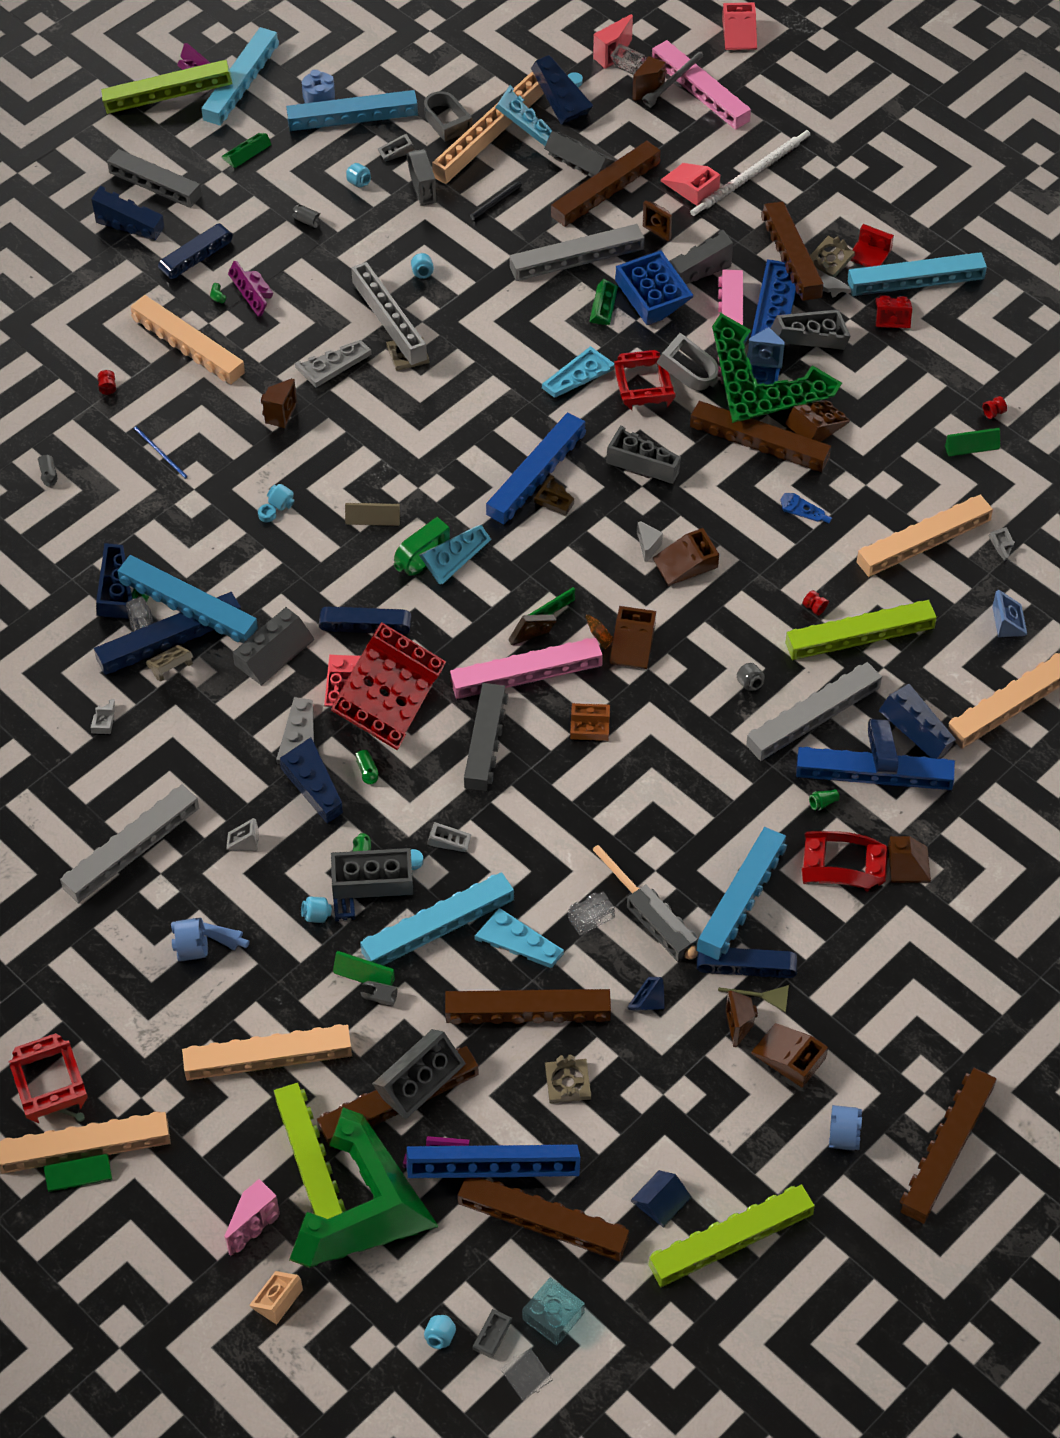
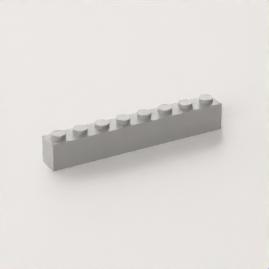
(576, 252)
(389, 313)
(813, 711)
(129, 843)

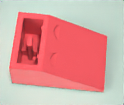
(739, 26)
(608, 39)
(693, 181)
(338, 672)

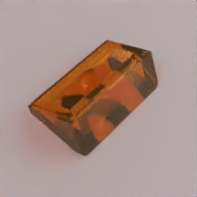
(599, 631)

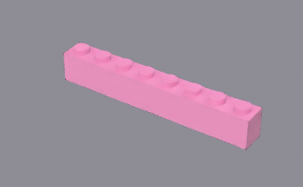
(704, 86)
(731, 299)
(527, 667)

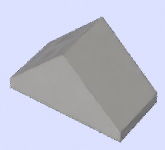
(649, 539)
(244, 837)

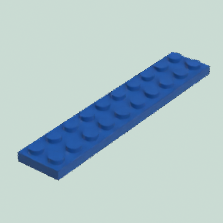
(775, 299)

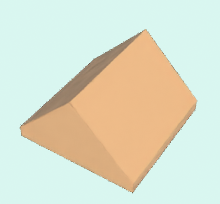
(277, 1295)

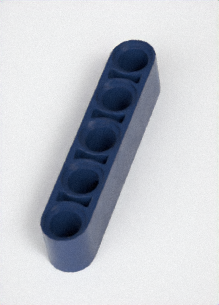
(195, 251)
(363, 619)
(882, 746)
(750, 963)

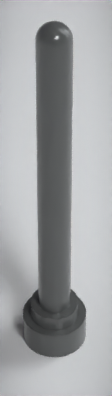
(650, 99)

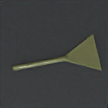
(776, 997)

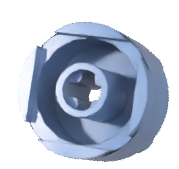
(318, 87)
(189, 939)
(845, 1127)

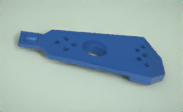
(795, 505)

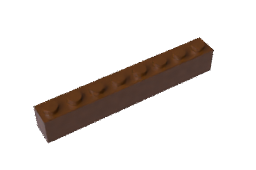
(605, 183)
(792, 251)
(761, 436)
(527, 1006)
(378, 1111)
(948, 1145)
(544, 1217)

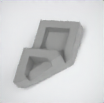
(834, 285)
(1002, 542)
(103, 718)

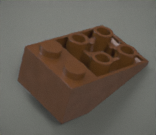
(816, 420)
(687, 557)
(633, 637)
(791, 1053)

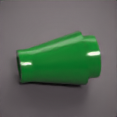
(822, 799)

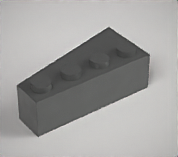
(706, 259)
(813, 329)
(642, 457)

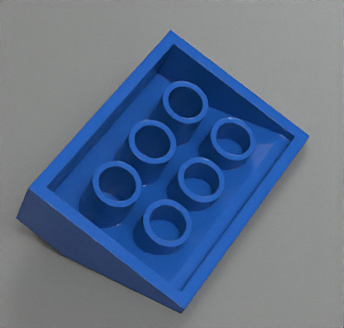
(652, 286)

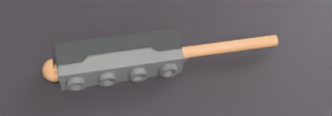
(655, 915)

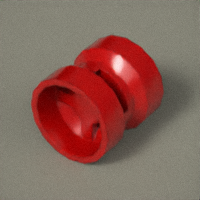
(106, 382)
(994, 407)
(815, 602)

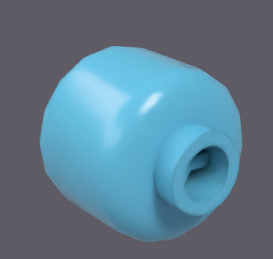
(358, 175)
(422, 265)
(280, 497)
(316, 909)
(439, 1331)

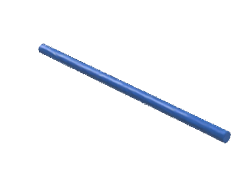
(160, 452)

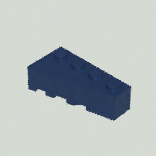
(560, 90)

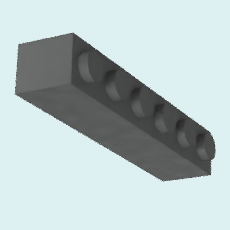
(154, 178)
(484, 737)

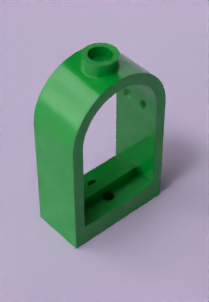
(429, 536)

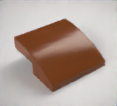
(590, 721)

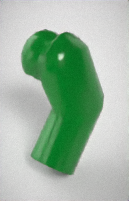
(216, 295)

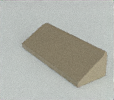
(372, 514)

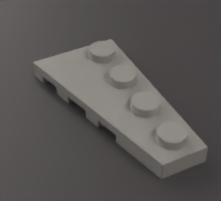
(327, 366)
(298, 727)

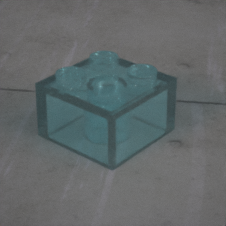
(553, 1311)

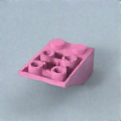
(254, 1211)

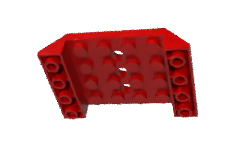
(399, 668)

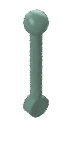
(79, 1116)

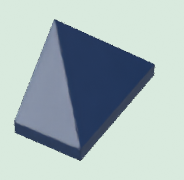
(649, 995)

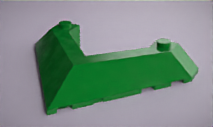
(751, 399)
(390, 1215)

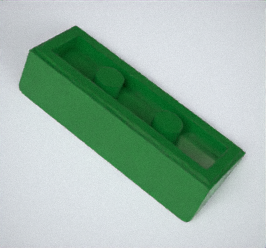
(247, 149)
(603, 303)
(973, 442)
(556, 604)
(361, 969)
(78, 1172)

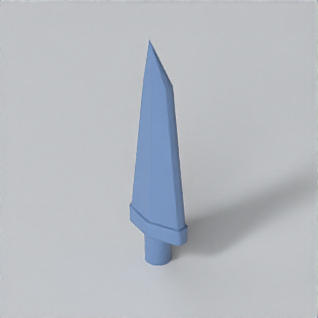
(226, 936)

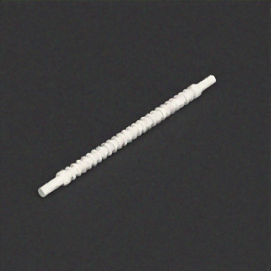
(749, 173)

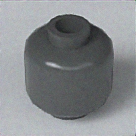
(750, 676)

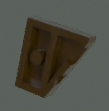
(554, 497)
(531, 627)

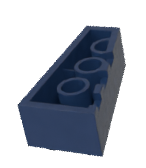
(126, 215)
(111, 592)
(917, 721)
(311, 778)

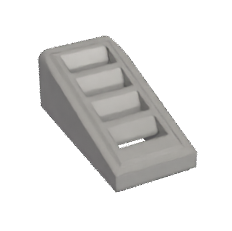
(403, 142)
(440, 842)

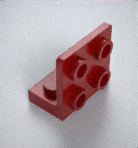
(872, 246)
(893, 312)

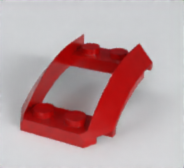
(643, 396)
(814, 860)
(53, 1100)

